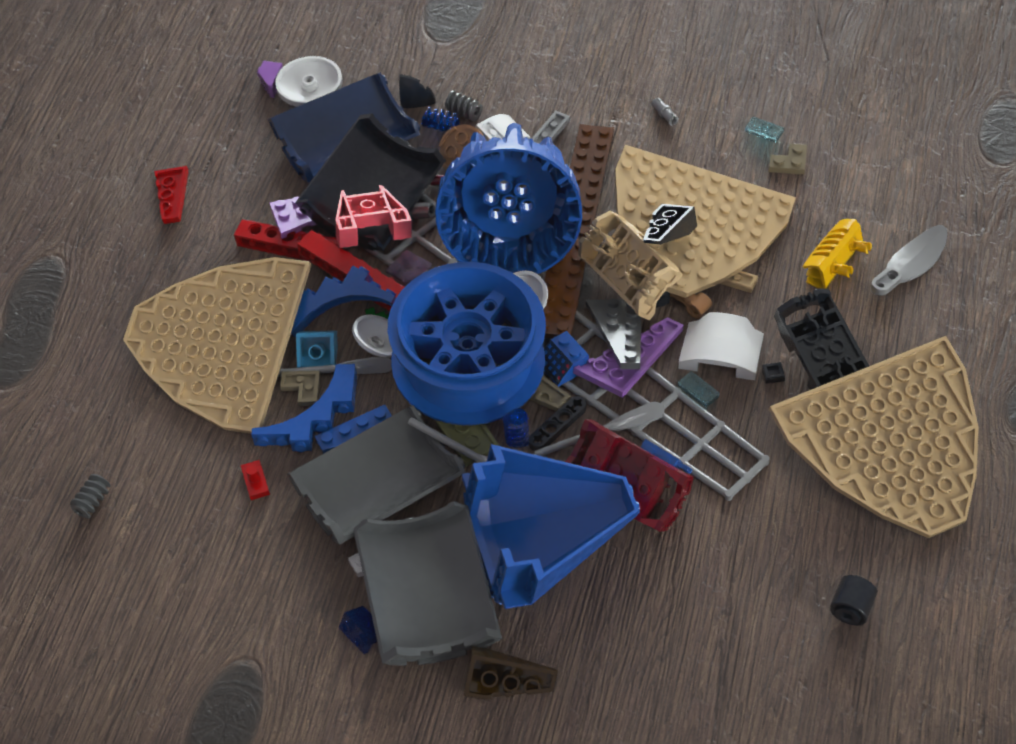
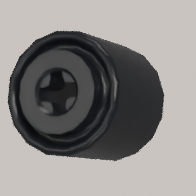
(853, 600)

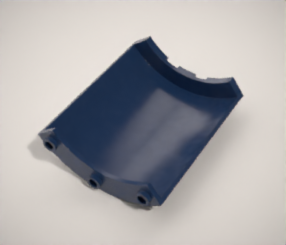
(318, 126)

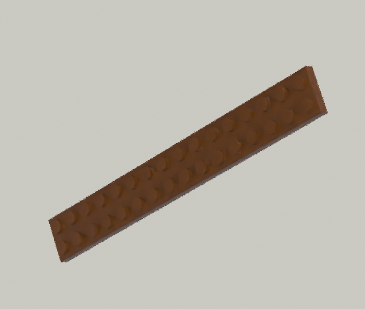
(566, 277)

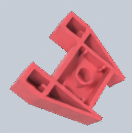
(367, 211)

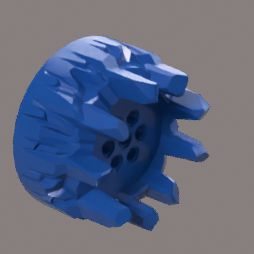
(522, 242)

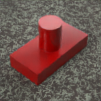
(255, 480)

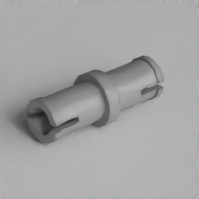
(664, 111)

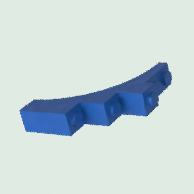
(333, 292)
(318, 418)

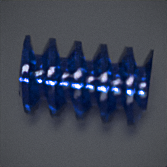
(439, 120)
(516, 428)

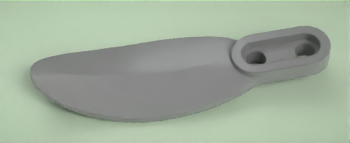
(911, 260)

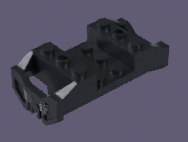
(820, 339)

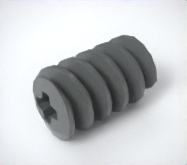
(463, 106)
(89, 494)

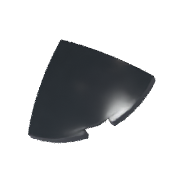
(413, 93)

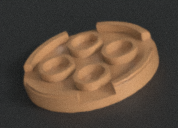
(454, 141)

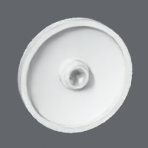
(307, 79)

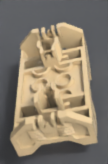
(628, 263)

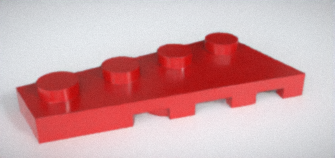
(171, 192)

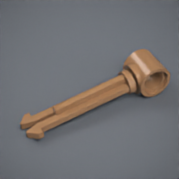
(695, 304)

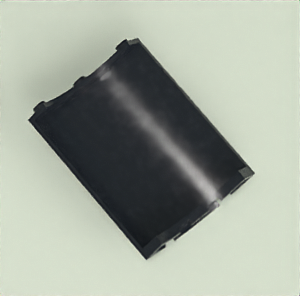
(362, 164)

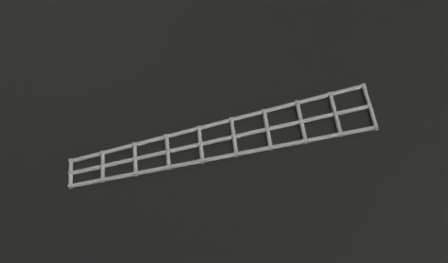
(700, 444)

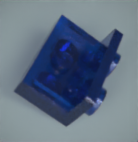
(359, 628)

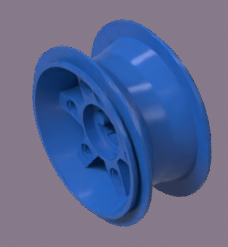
(472, 305)

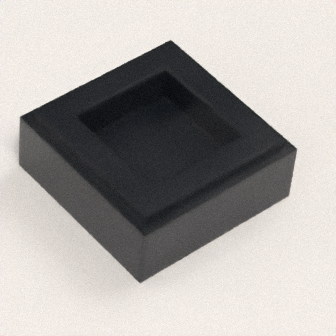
(773, 372)

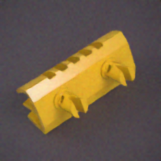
(834, 252)

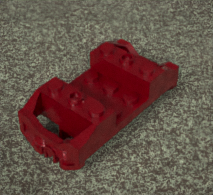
(642, 469)

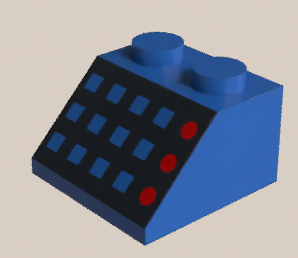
(562, 356)

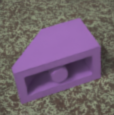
(268, 74)

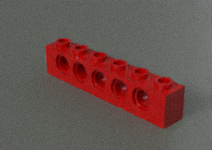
(268, 239)

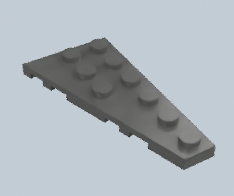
(620, 328)

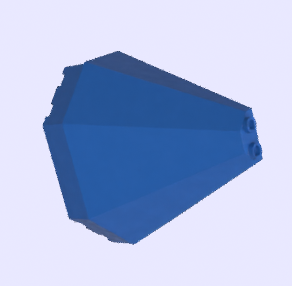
(540, 519)

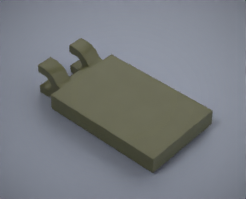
(471, 436)

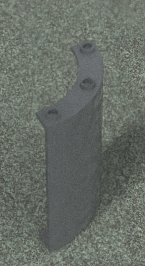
(374, 474)
(426, 586)

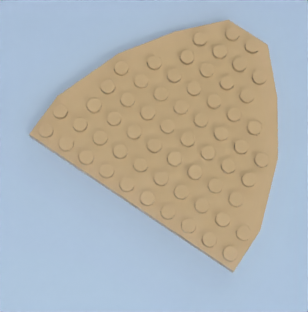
(732, 216)
(221, 338)
(893, 437)

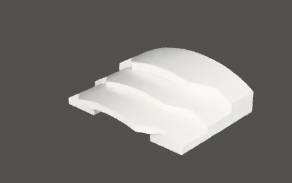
(722, 341)

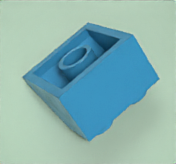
(316, 348)

